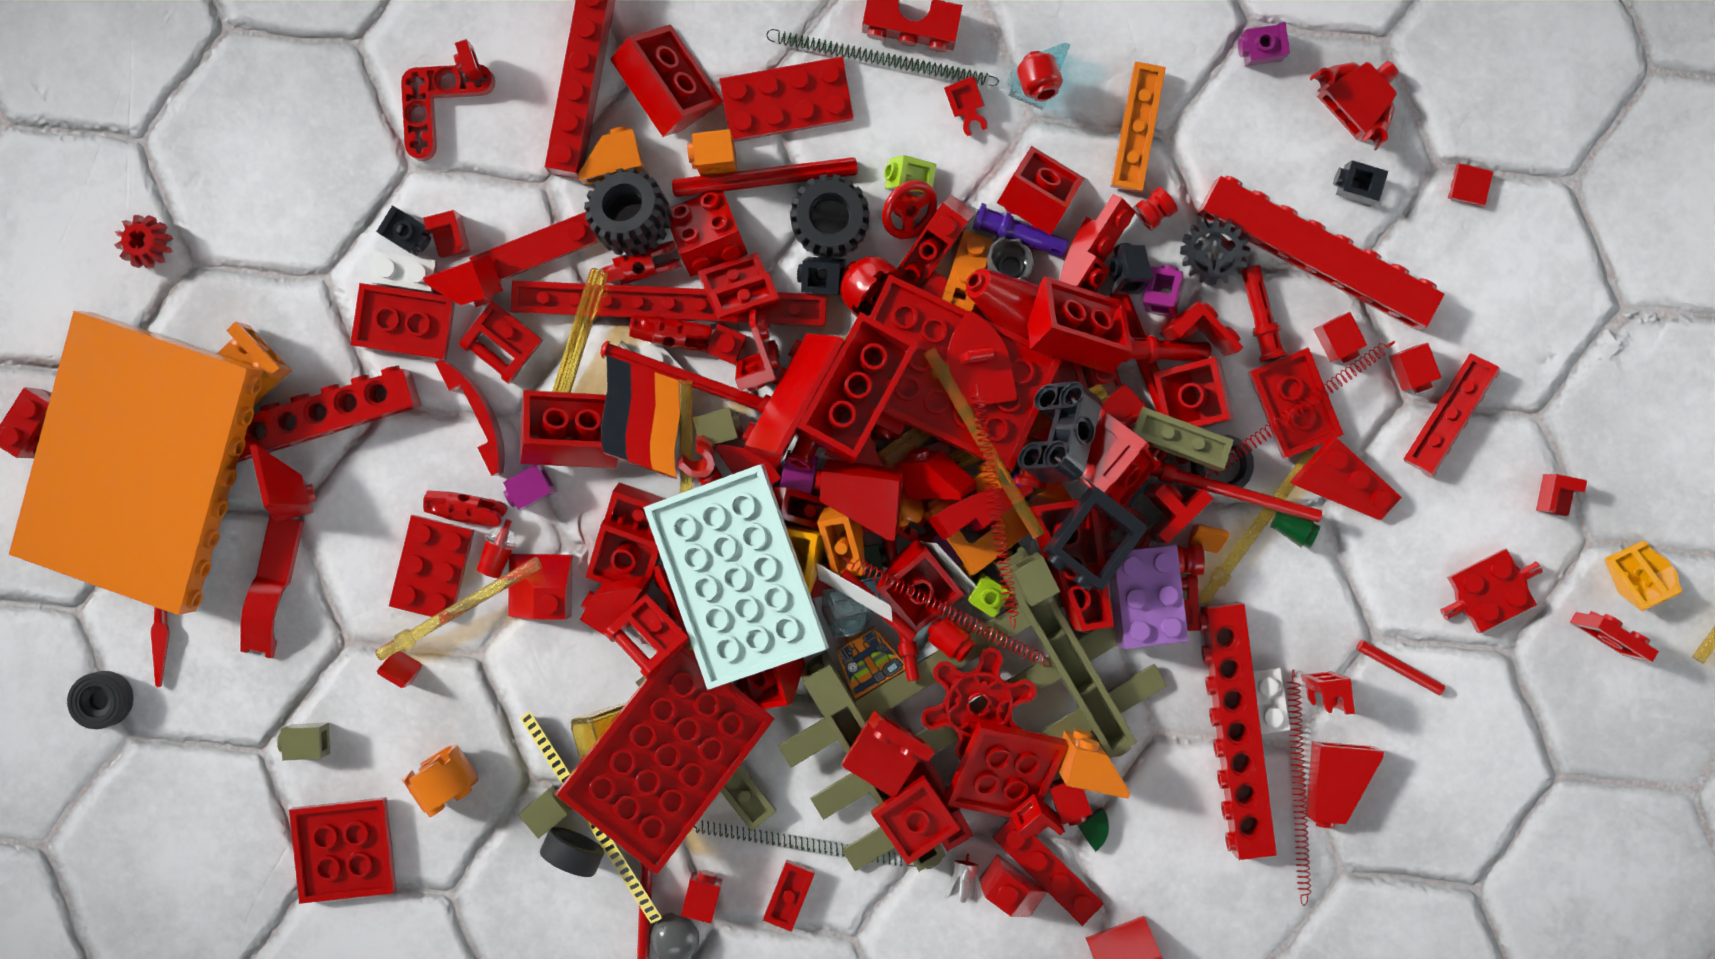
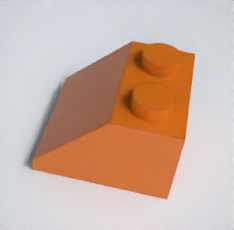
(1089, 766)

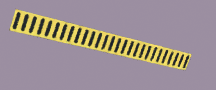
(606, 843)

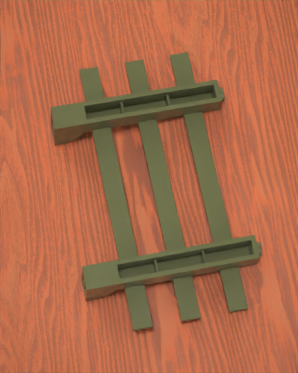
(1069, 660)

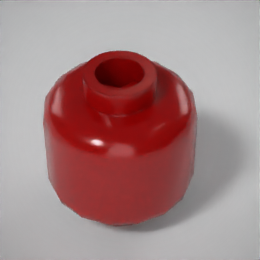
(1039, 76)

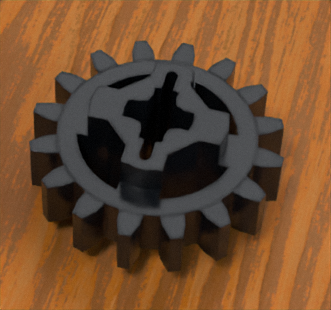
(1228, 250)

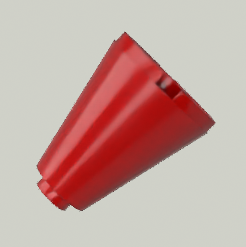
(1003, 299)

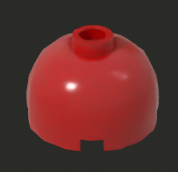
(864, 283)

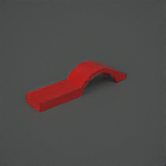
(268, 586)

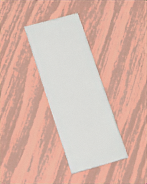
(951, 568)
(854, 592)

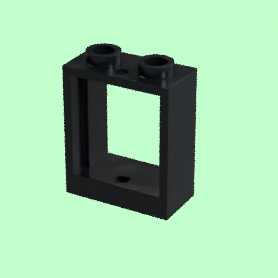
(1114, 513)

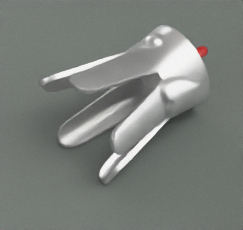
(966, 873)

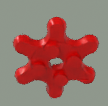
(963, 687)

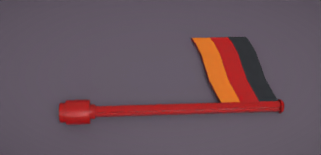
(645, 408)

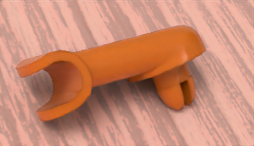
(911, 510)

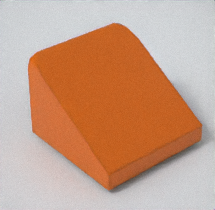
(1209, 537)

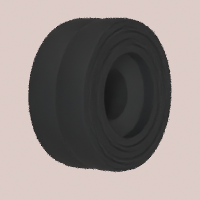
(82, 706)

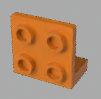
(253, 350)

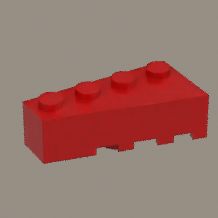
(1083, 608)

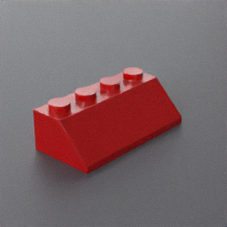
(857, 387)

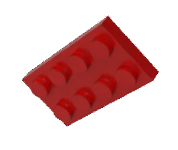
(786, 99)

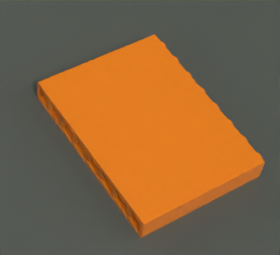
(135, 462)

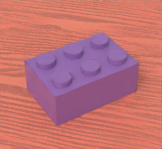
(1148, 598)

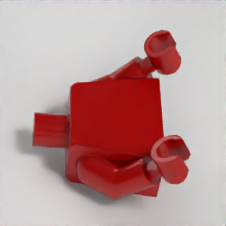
(1360, 97)

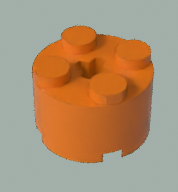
(440, 779)

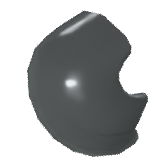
(1011, 258)
(674, 937)

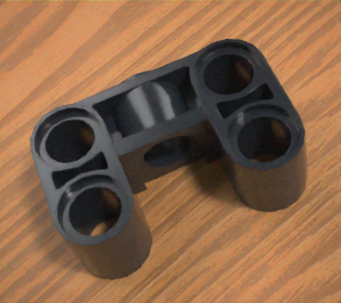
(1074, 421)

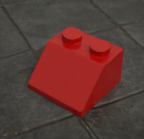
(1040, 190)
(1195, 393)
(924, 572)
(1125, 941)

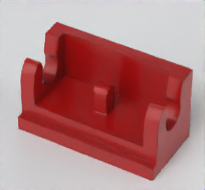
(1335, 690)

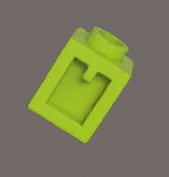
(907, 168)
(987, 594)

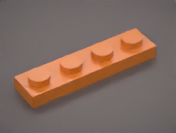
(1137, 127)

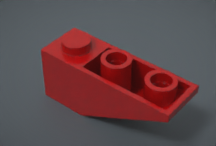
(935, 241)

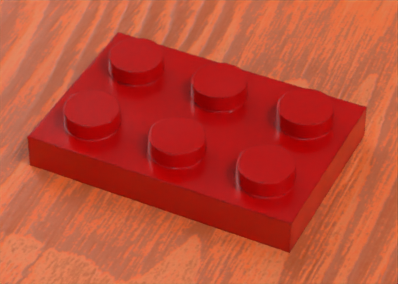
(402, 321)
(1283, 385)
(431, 566)

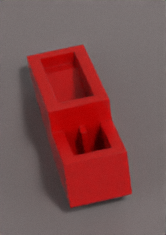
(972, 511)

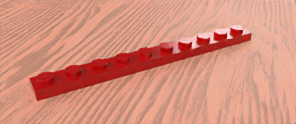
(668, 302)

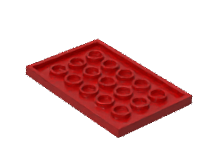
(921, 398)
(664, 760)

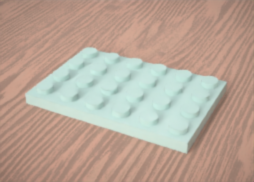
(736, 577)

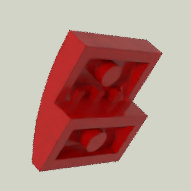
(737, 286)

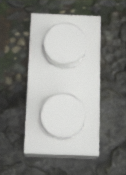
(401, 271)
(1271, 700)

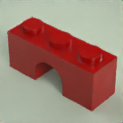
(935, 30)

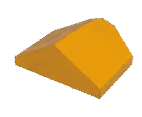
(1643, 576)

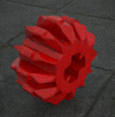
(143, 241)

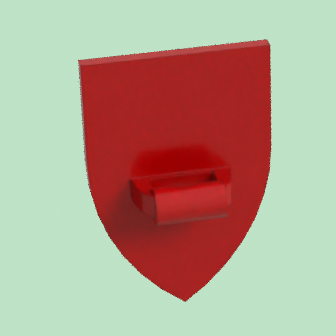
(980, 356)

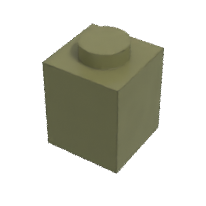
(719, 426)
(1035, 580)
(304, 741)
(544, 812)

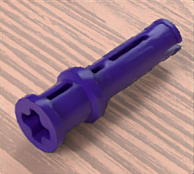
(1006, 226)

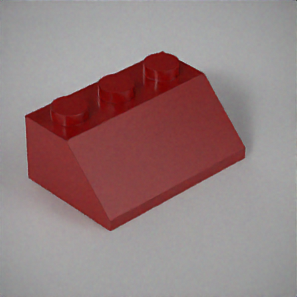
(665, 79)
(1079, 326)
(563, 430)

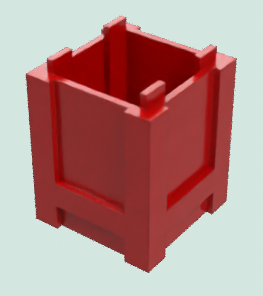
(1117, 460)

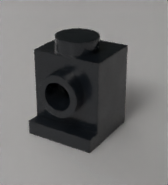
(1370, 181)
(394, 224)
(1130, 269)
(812, 283)

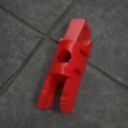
(626, 272)
(670, 332)
(464, 508)

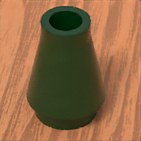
(1296, 529)

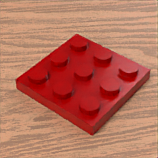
(1004, 769)
(342, 850)

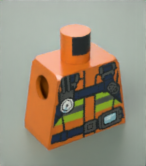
(868, 661)

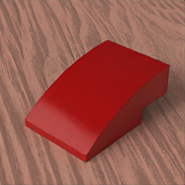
(625, 540)

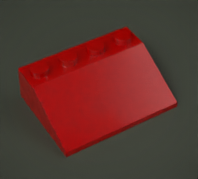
(794, 392)

